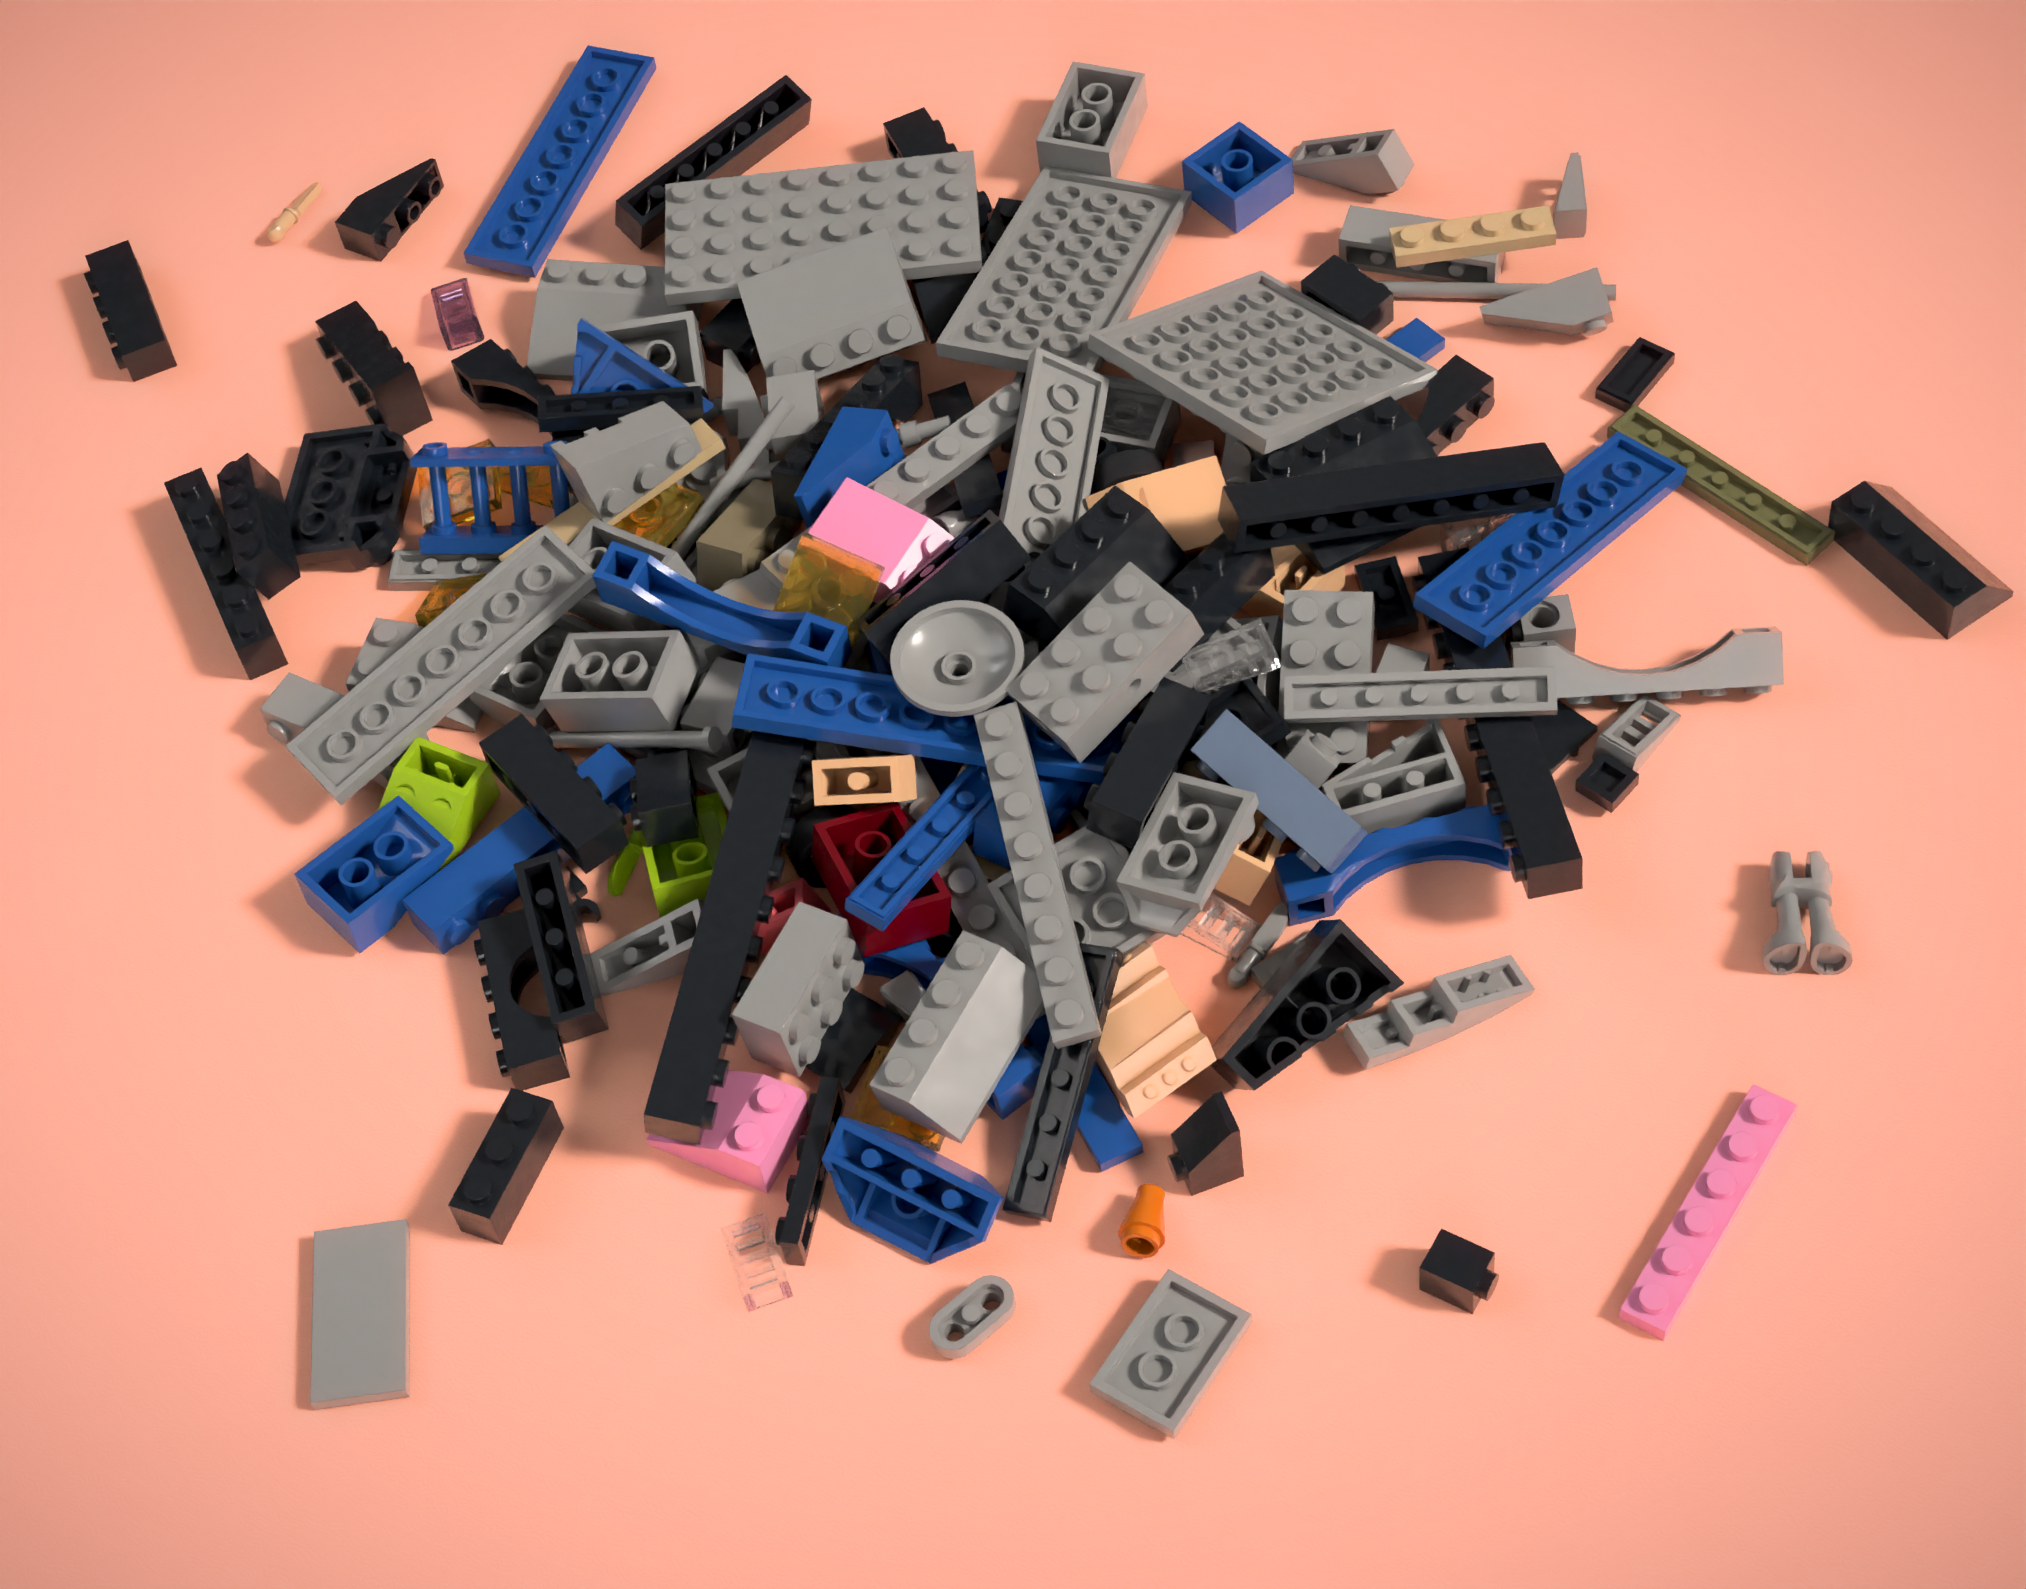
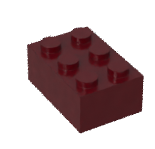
(849, 850)

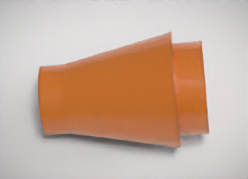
(1144, 1224)

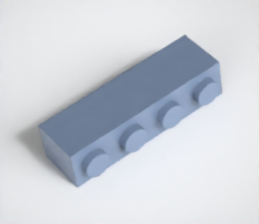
(1284, 795)

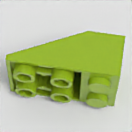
(444, 789)

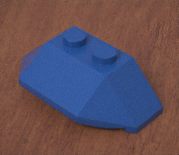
(909, 1191)

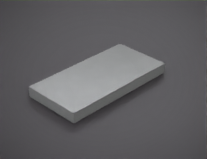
(360, 1314)

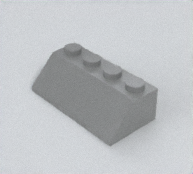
(959, 1038)

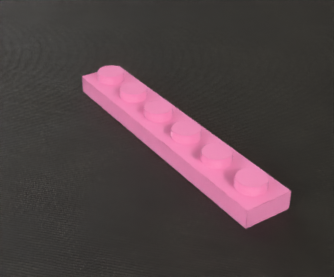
(1707, 1212)

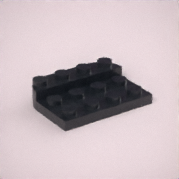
(349, 495)

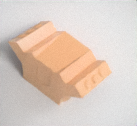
(1148, 1035)

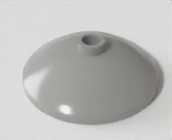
(952, 641)

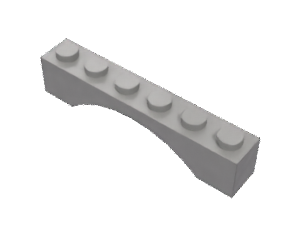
(1738, 659)

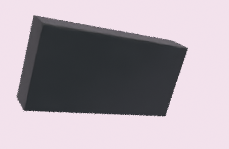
(1635, 375)

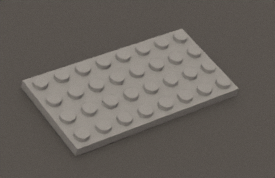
(763, 220)
(1064, 269)

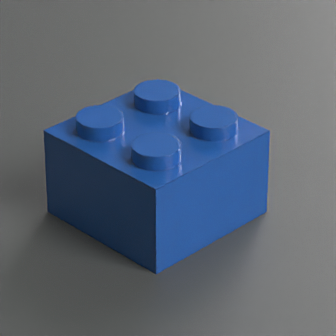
(1238, 177)

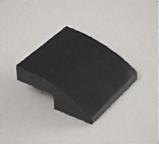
(853, 1039)

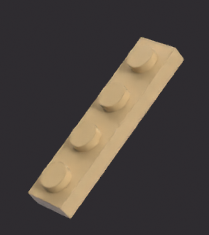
(1472, 236)

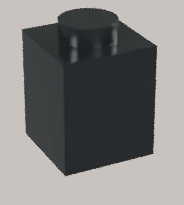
(1458, 1271)

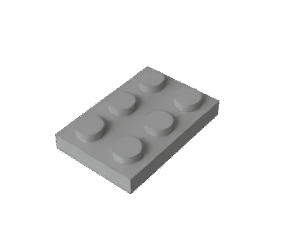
(1171, 1353)

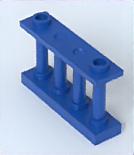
(483, 534)

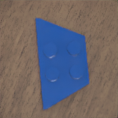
(609, 366)

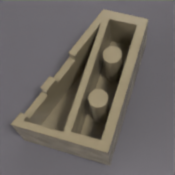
(742, 537)

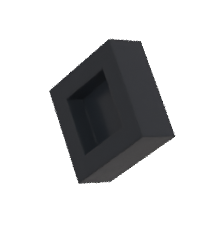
(1607, 782)

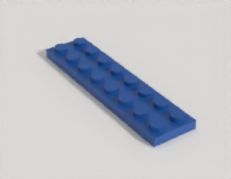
(560, 161)
(1545, 547)

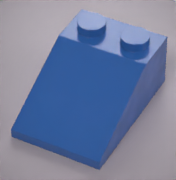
(856, 447)
(370, 870)

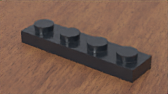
(603, 409)
(807, 1187)

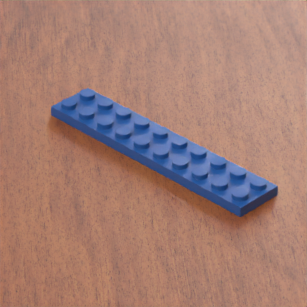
(873, 714)

